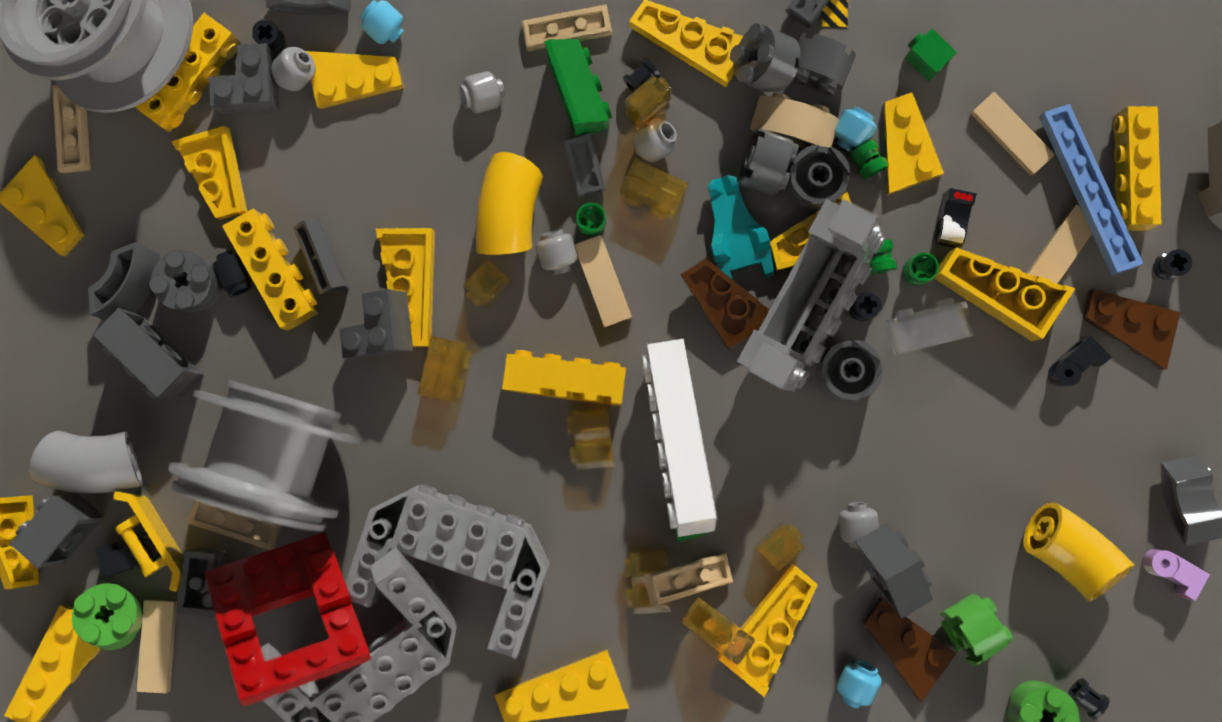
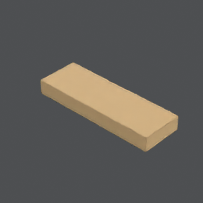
(576, 24)
(70, 134)
(1012, 134)
(1062, 246)
(603, 281)
(234, 525)
(688, 579)
(156, 646)

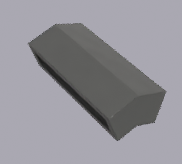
(320, 256)

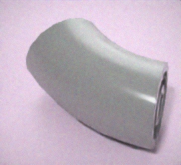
(86, 463)

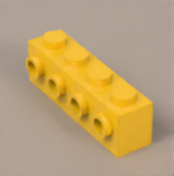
(207, 52)
(1137, 167)
(270, 269)

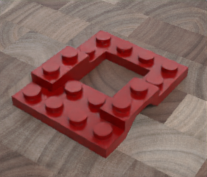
(273, 581)

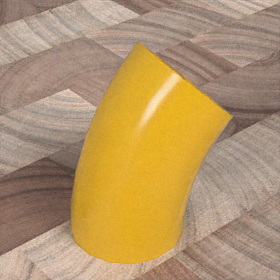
(507, 205)
(1075, 550)

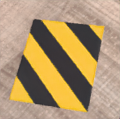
(835, 14)

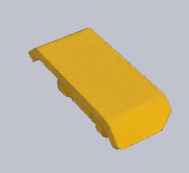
(157, 532)

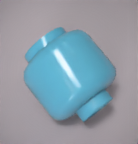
(382, 22)
(854, 128)
(859, 683)

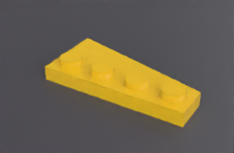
(689, 39)
(410, 268)
(773, 628)
(52, 669)
(568, 691)

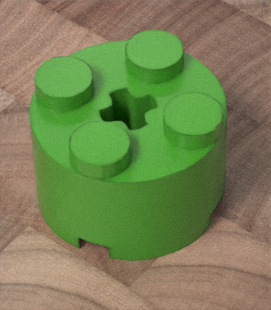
(93, 607)
(975, 628)
(1033, 697)

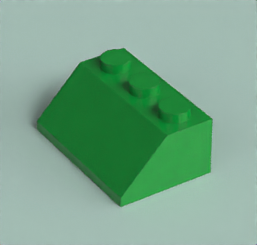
(577, 86)

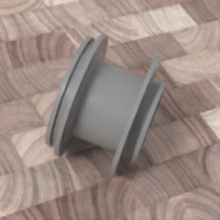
(99, 50)
(264, 458)

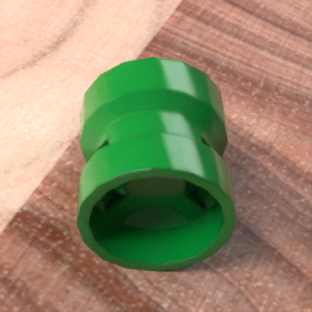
(865, 154)
(589, 215)
(883, 263)
(925, 264)

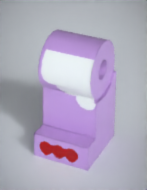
(1187, 576)

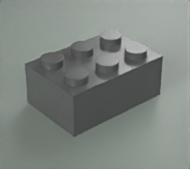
(147, 355)

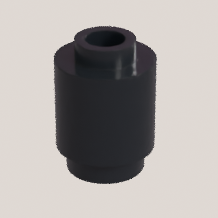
(232, 273)

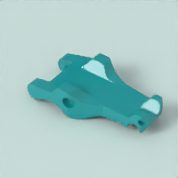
(736, 235)

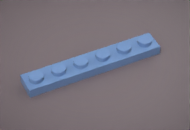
(1090, 190)

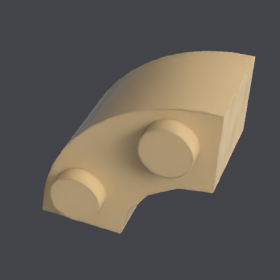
(795, 120)

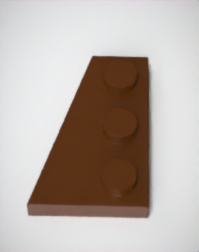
(724, 302)
(1139, 325)
(909, 647)

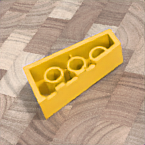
(1011, 296)
(564, 379)

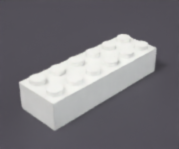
(681, 439)

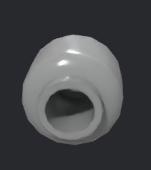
(293, 69)
(481, 92)
(654, 140)
(556, 251)
(857, 522)

